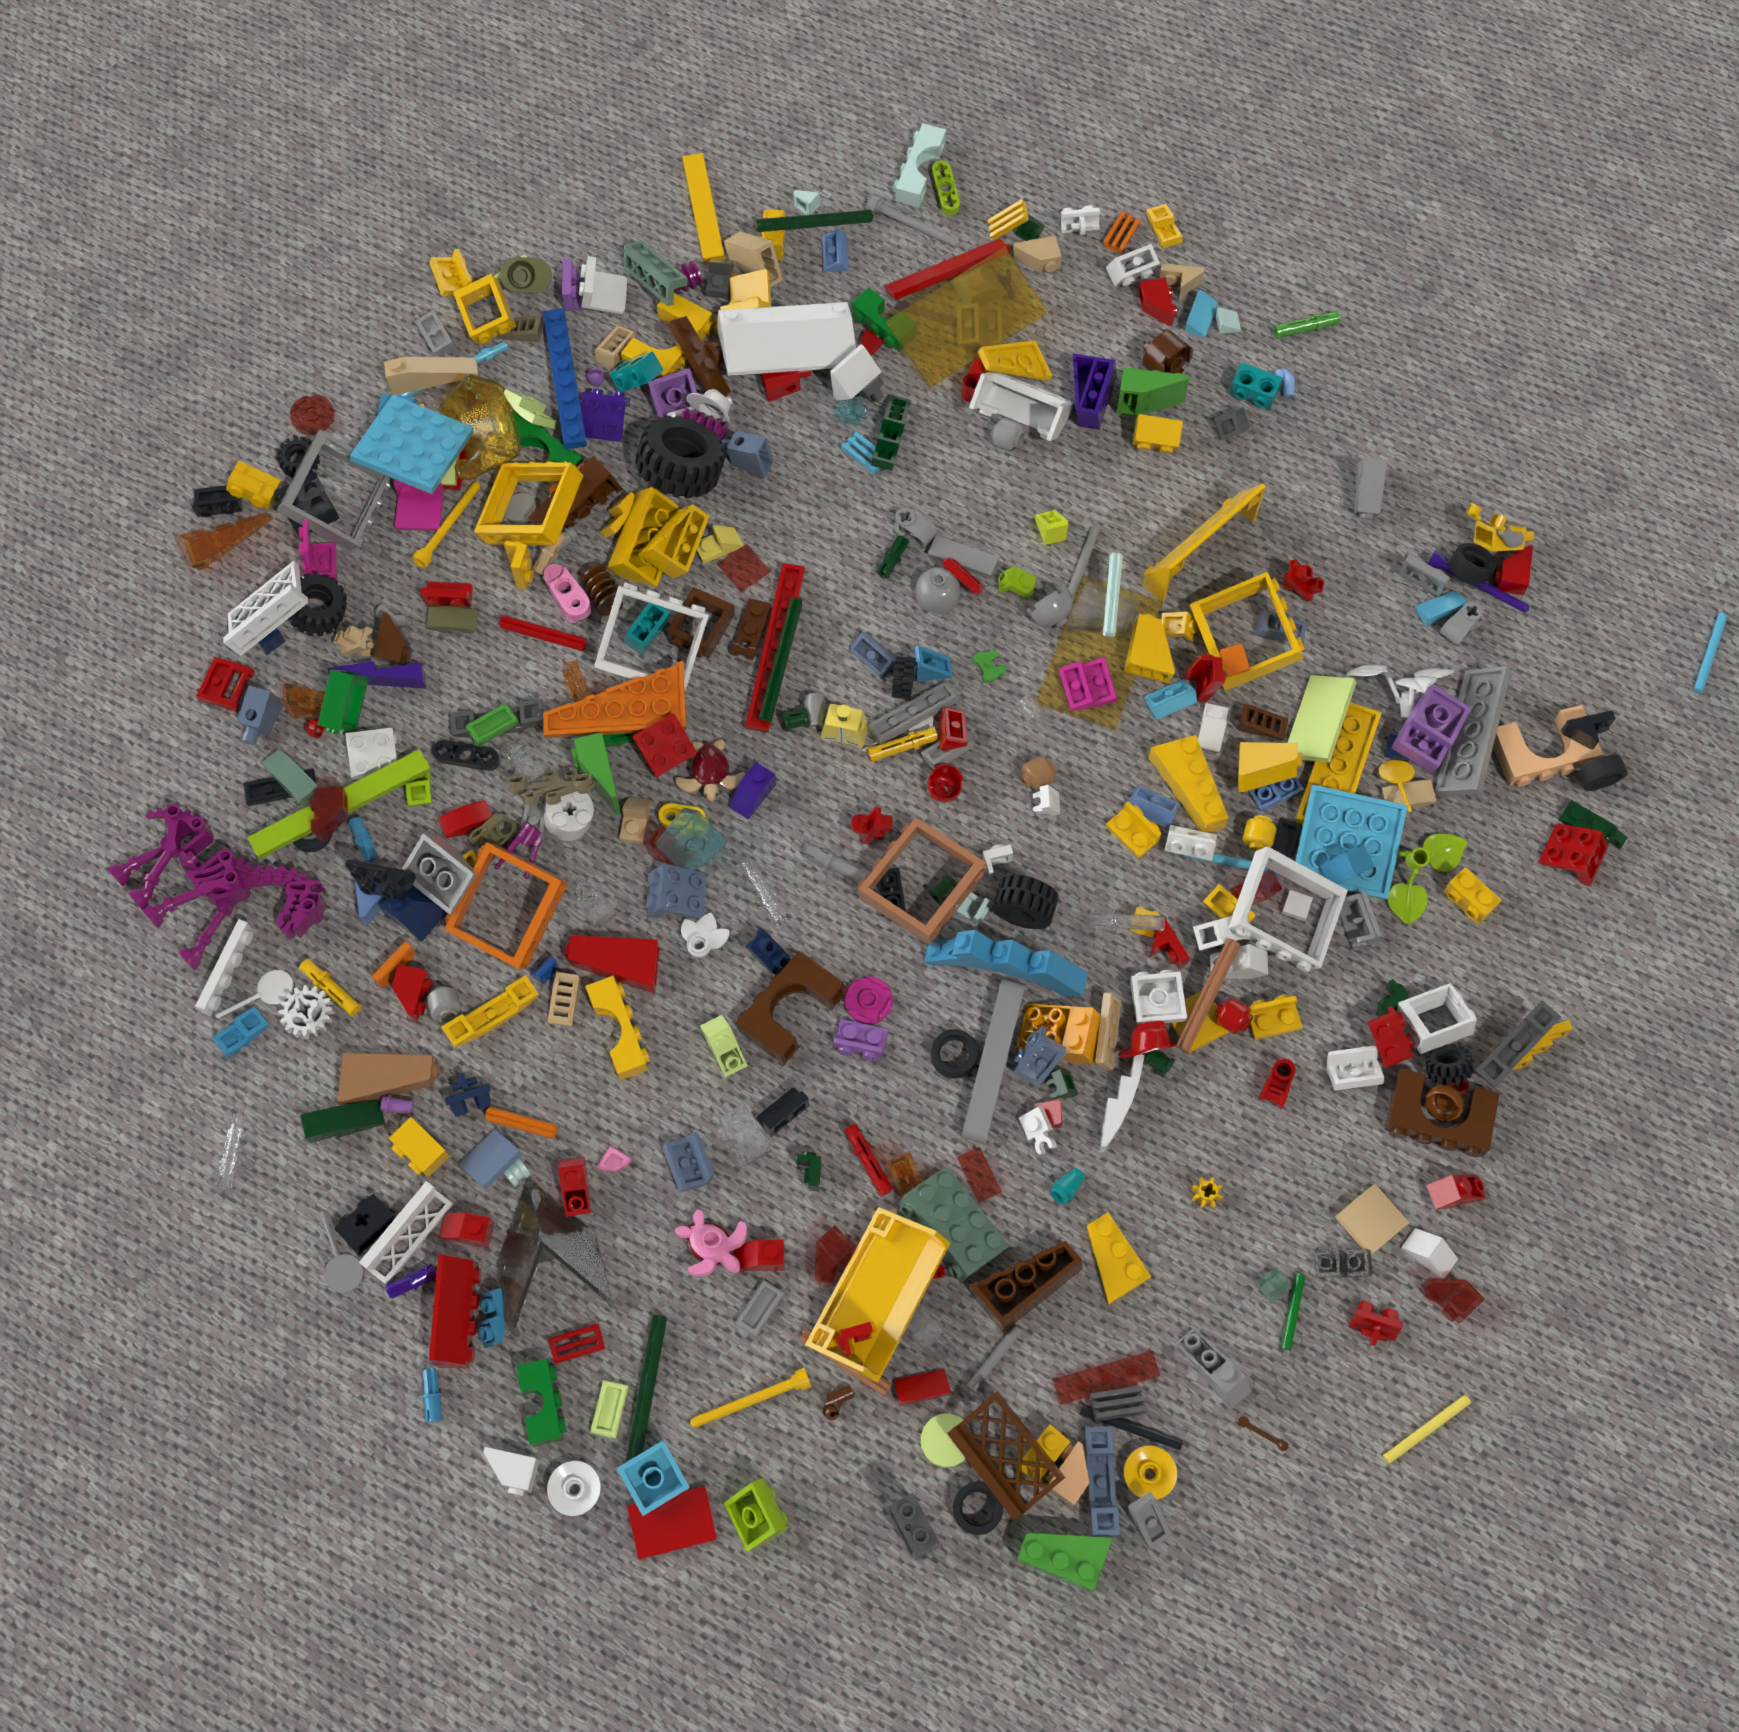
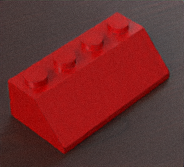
(454, 1312)

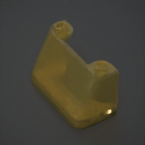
(495, 435)

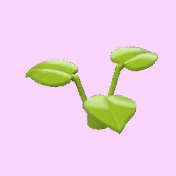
(1444, 854)

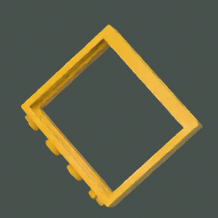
(489, 523)
(1233, 595)

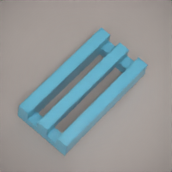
(852, 441)

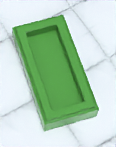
(492, 724)

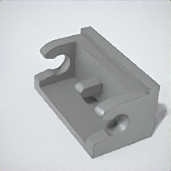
(436, 334)
(1359, 921)

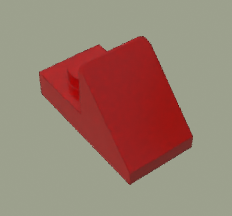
(1168, 940)

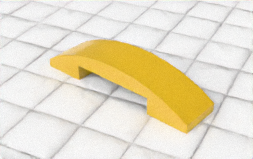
(492, 1014)

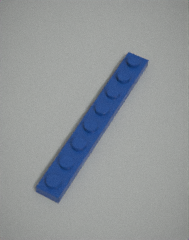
(564, 379)

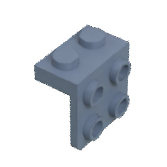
(676, 892)

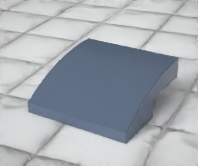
(490, 1159)

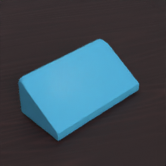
(1201, 314)
(1440, 607)
(1171, 699)

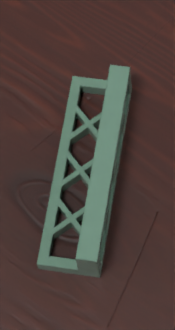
(653, 266)

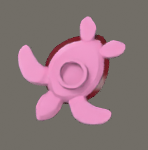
(712, 1245)

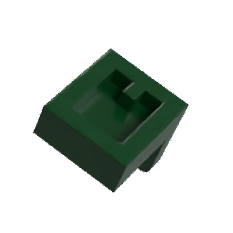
(1398, 994)
(812, 1174)

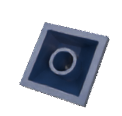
(414, 914)

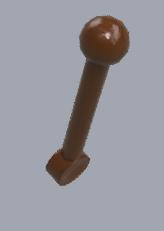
(1244, 1422)

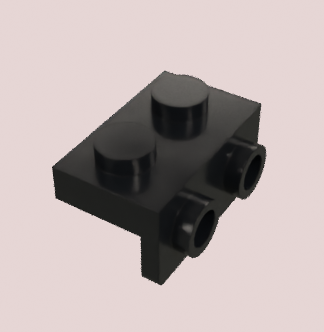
(215, 501)

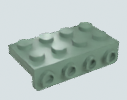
(951, 1211)

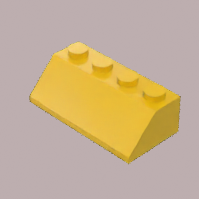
(646, 518)

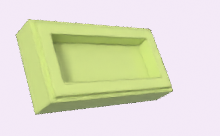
(609, 1409)

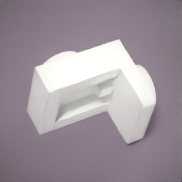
(996, 855)

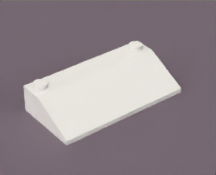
(785, 338)

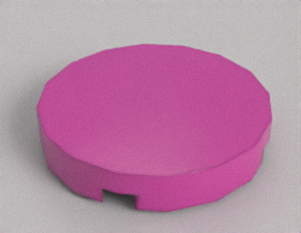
(875, 1001)

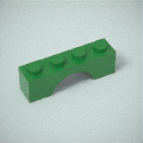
(536, 436)

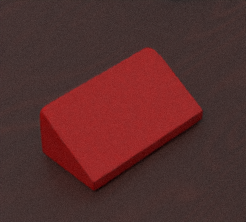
(952, 729)
(922, 1387)

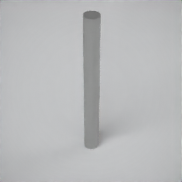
(1083, 560)

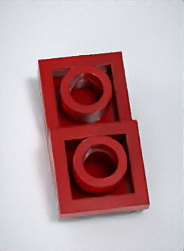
(463, 818)

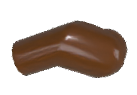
(834, 1401)

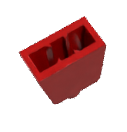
(782, 383)

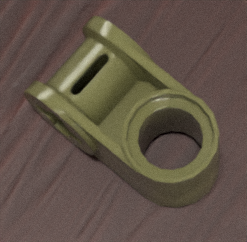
(490, 832)

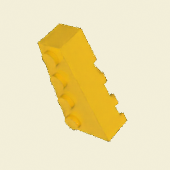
(1189, 777)

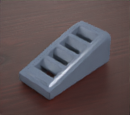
(1270, 632)

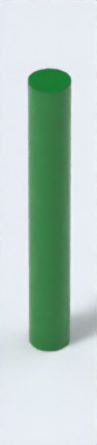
(1293, 1311)

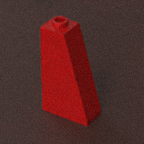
(627, 959)

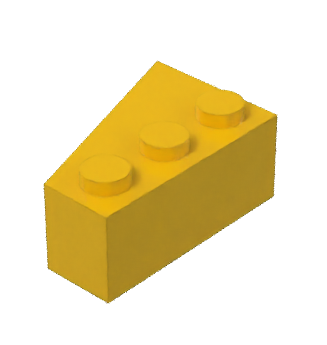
(676, 542)

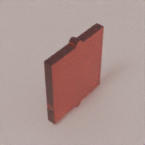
(743, 568)

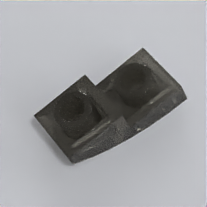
(1343, 1263)

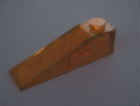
(208, 546)

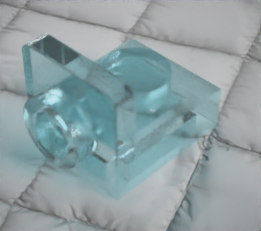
(850, 412)

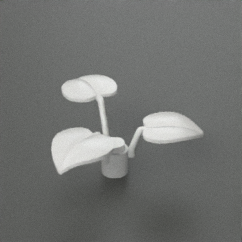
(1420, 682)

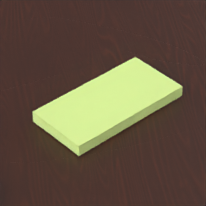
(1321, 716)

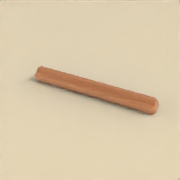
(1208, 995)

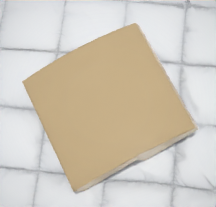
(1372, 1219)

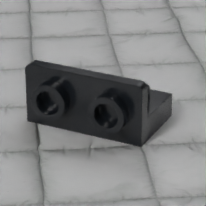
(783, 1111)

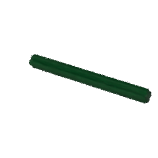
(813, 220)
(780, 660)
(646, 1386)

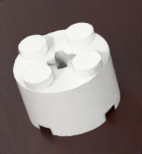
(566, 826)

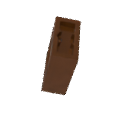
(713, 605)

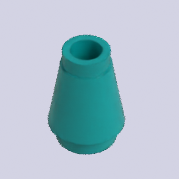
(1067, 1187)

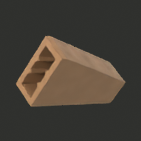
(376, 1075)

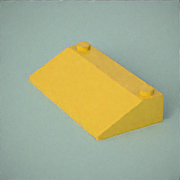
(1158, 577)
(879, 1286)

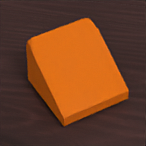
(1235, 660)

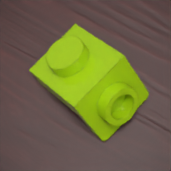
(1017, 582)

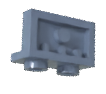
(1038, 1057)

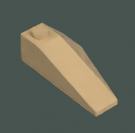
(419, 373)

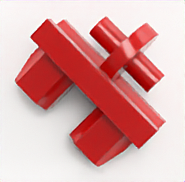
(1301, 580)
(871, 826)
(1376, 1326)

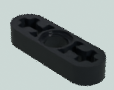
(447, 758)

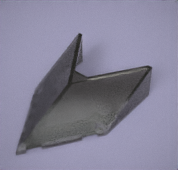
(544, 1234)

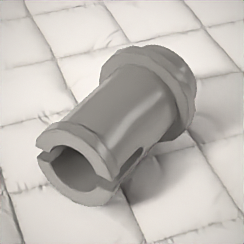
(571, 537)

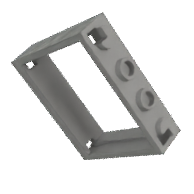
(342, 451)

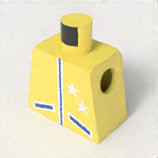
(845, 725)

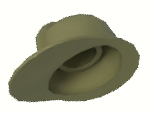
(525, 275)

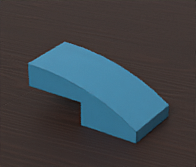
(244, 1030)

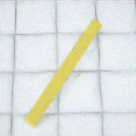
(1427, 1429)

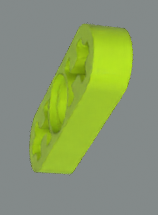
(948, 179)

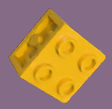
(750, 291)

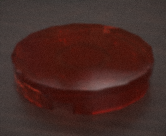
(312, 414)

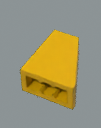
(1149, 650)
(1266, 764)

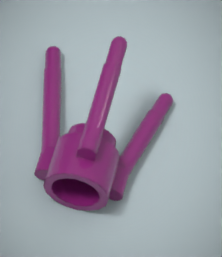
(527, 835)

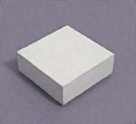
(1297, 905)

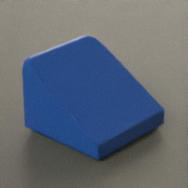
(545, 970)

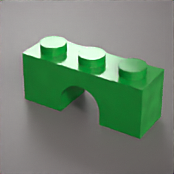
(867, 310)
(547, 1424)

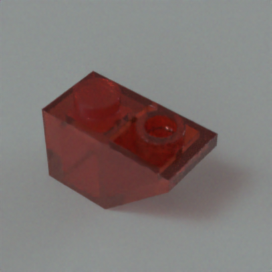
(329, 810)
(831, 1252)
(1454, 1295)

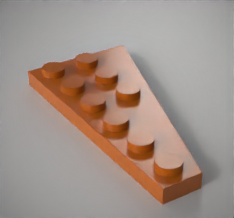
(623, 707)

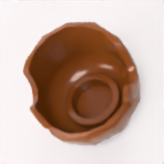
(1445, 1099)

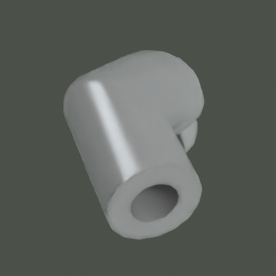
(400, 619)

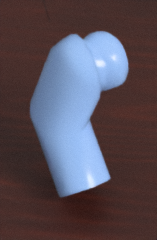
(1288, 381)

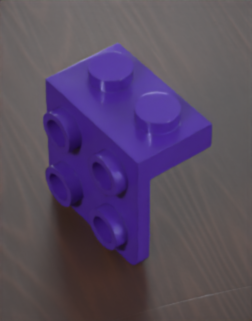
(604, 414)

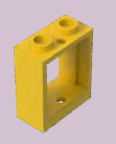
(477, 291)

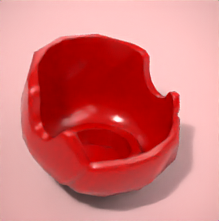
(946, 776)

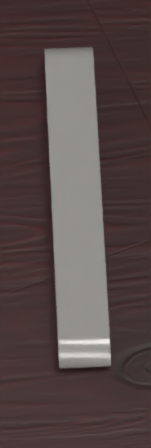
(993, 1061)

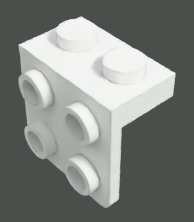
(602, 290)

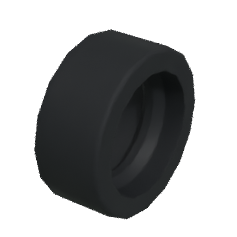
(1477, 555)
(1602, 772)
(950, 1035)
(959, 1517)

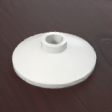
(561, 1481)

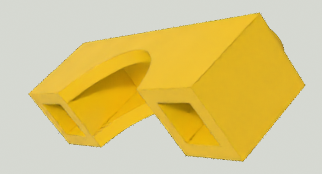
(607, 1001)

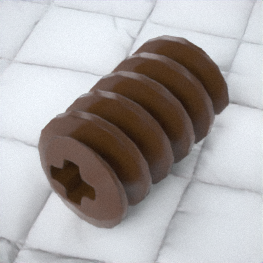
(601, 588)

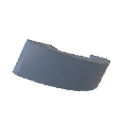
(1101, 1484)

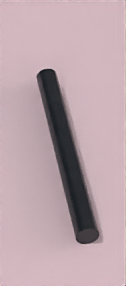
(1136, 1429)

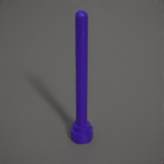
(1439, 562)

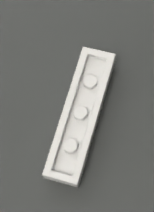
(221, 974)

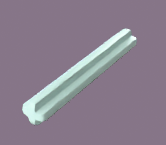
(1112, 595)

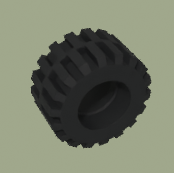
(327, 591)
(1025, 902)

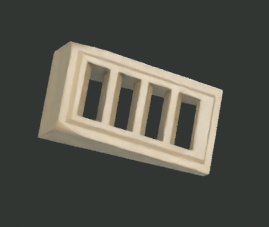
(608, 357)
(574, 991)

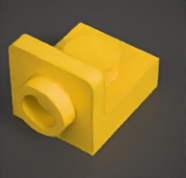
(1179, 625)

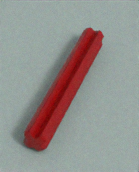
(543, 633)

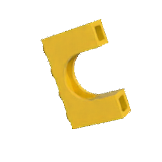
(673, 358)

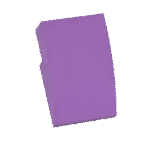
(1431, 728)

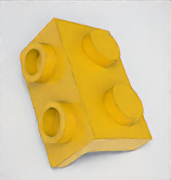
(450, 273)
(520, 563)

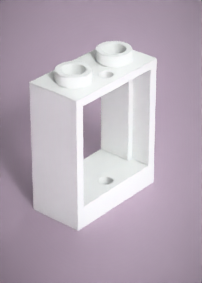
(1429, 1000)

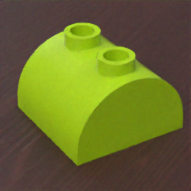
(756, 1514)

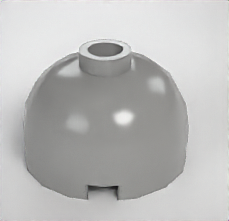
(938, 590)
(1053, 609)

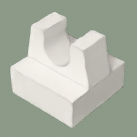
(1049, 801)

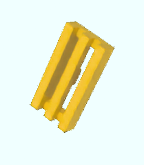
(1007, 217)

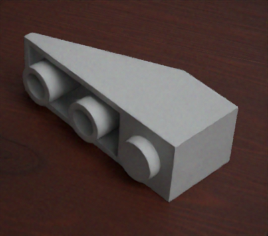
(1214, 1367)

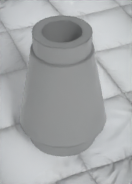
(815, 709)

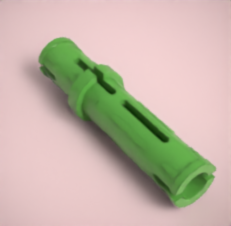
(1312, 323)

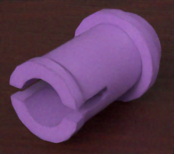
(396, 1105)

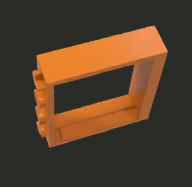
(539, 922)

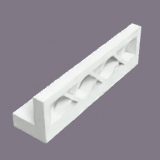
(399, 1226)

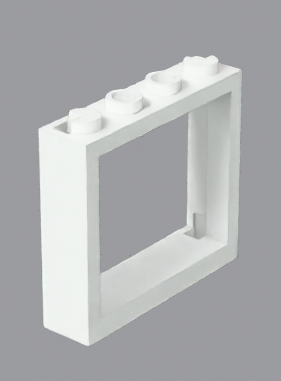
(654, 598)
(1304, 877)

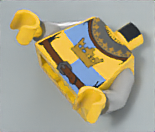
(1498, 533)

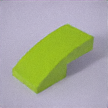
(419, 790)

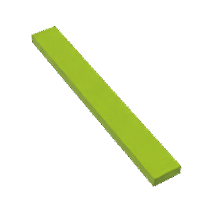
(359, 794)

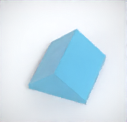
(653, 1477)

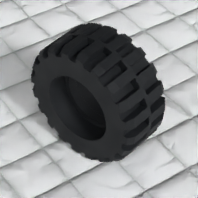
(680, 457)

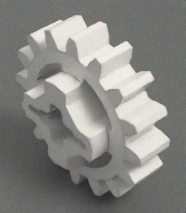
(294, 1012)

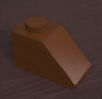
(391, 642)

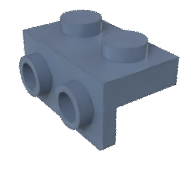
(689, 1162)

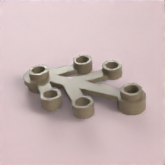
(552, 786)

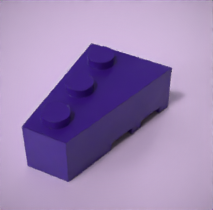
(1093, 387)

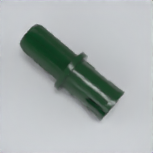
(893, 556)

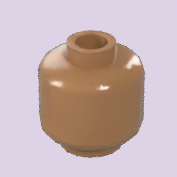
(1038, 773)

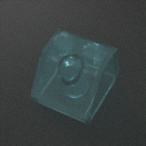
(691, 840)

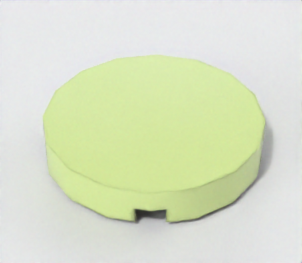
(938, 1445)

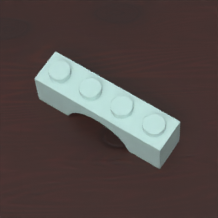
(927, 145)

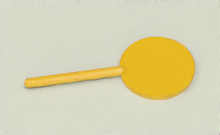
(1398, 773)

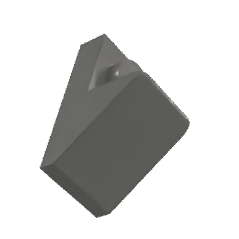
(719, 277)

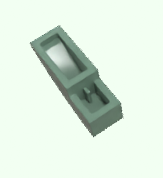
(290, 777)

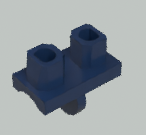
(768, 951)
(480, 1094)

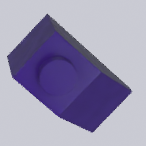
(753, 790)

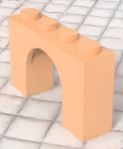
(1522, 765)

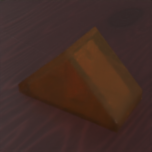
(302, 701)
(903, 1173)

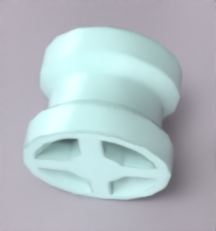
(517, 1172)

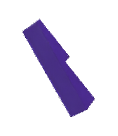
(400, 676)

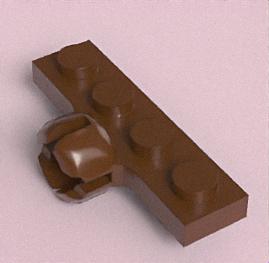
(700, 354)

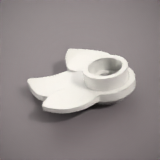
(703, 932)

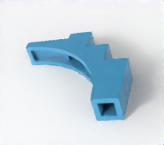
(1010, 958)

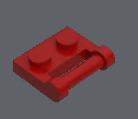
(218, 681)

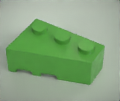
(1066, 1557)

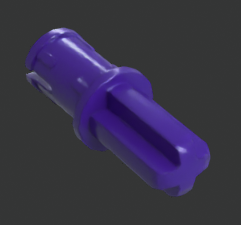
(411, 1281)

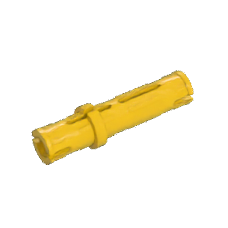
(903, 744)
(322, 980)

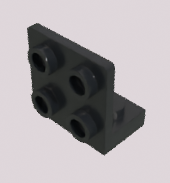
(311, 500)
(381, 880)

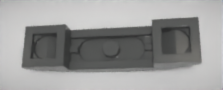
(528, 715)
(1518, 1044)

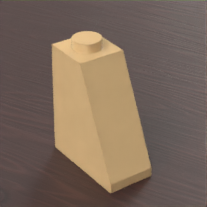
(753, 254)

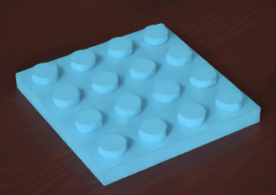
(411, 444)
(1344, 821)

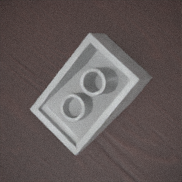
(440, 871)

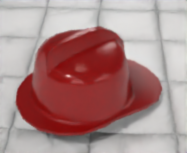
(1148, 1037)

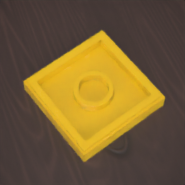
(1209, 1030)

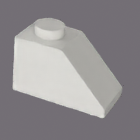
(513, 1470)

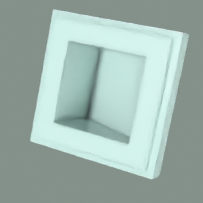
(806, 201)
(1227, 321)

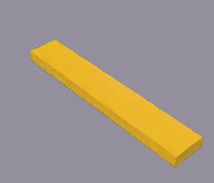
(703, 207)

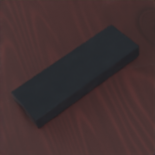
(268, 790)

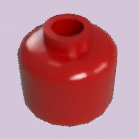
(1234, 1016)

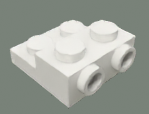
(1158, 997)

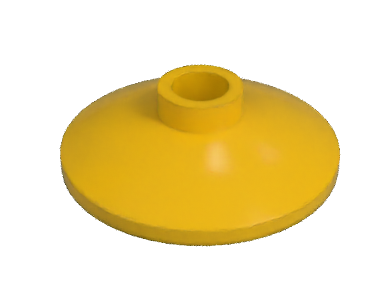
(1159, 1462)

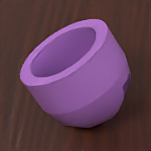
(595, 376)

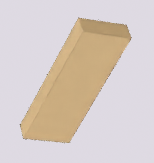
(1108, 1031)

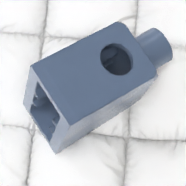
(749, 453)
(258, 713)

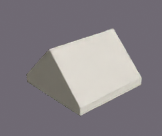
(853, 374)

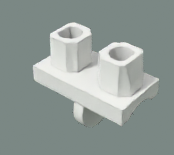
(1080, 220)

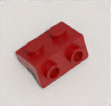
(447, 594)
(1208, 675)
(1390, 1038)

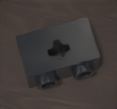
(355, 1233)

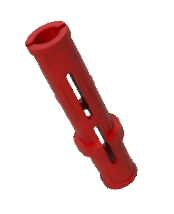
(863, 1151)

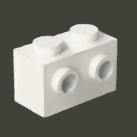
(1132, 266)

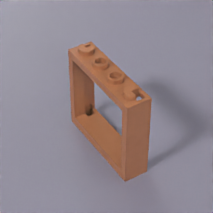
(952, 903)

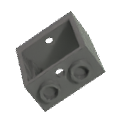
(909, 1515)

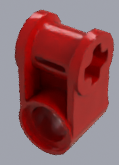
(1277, 1087)

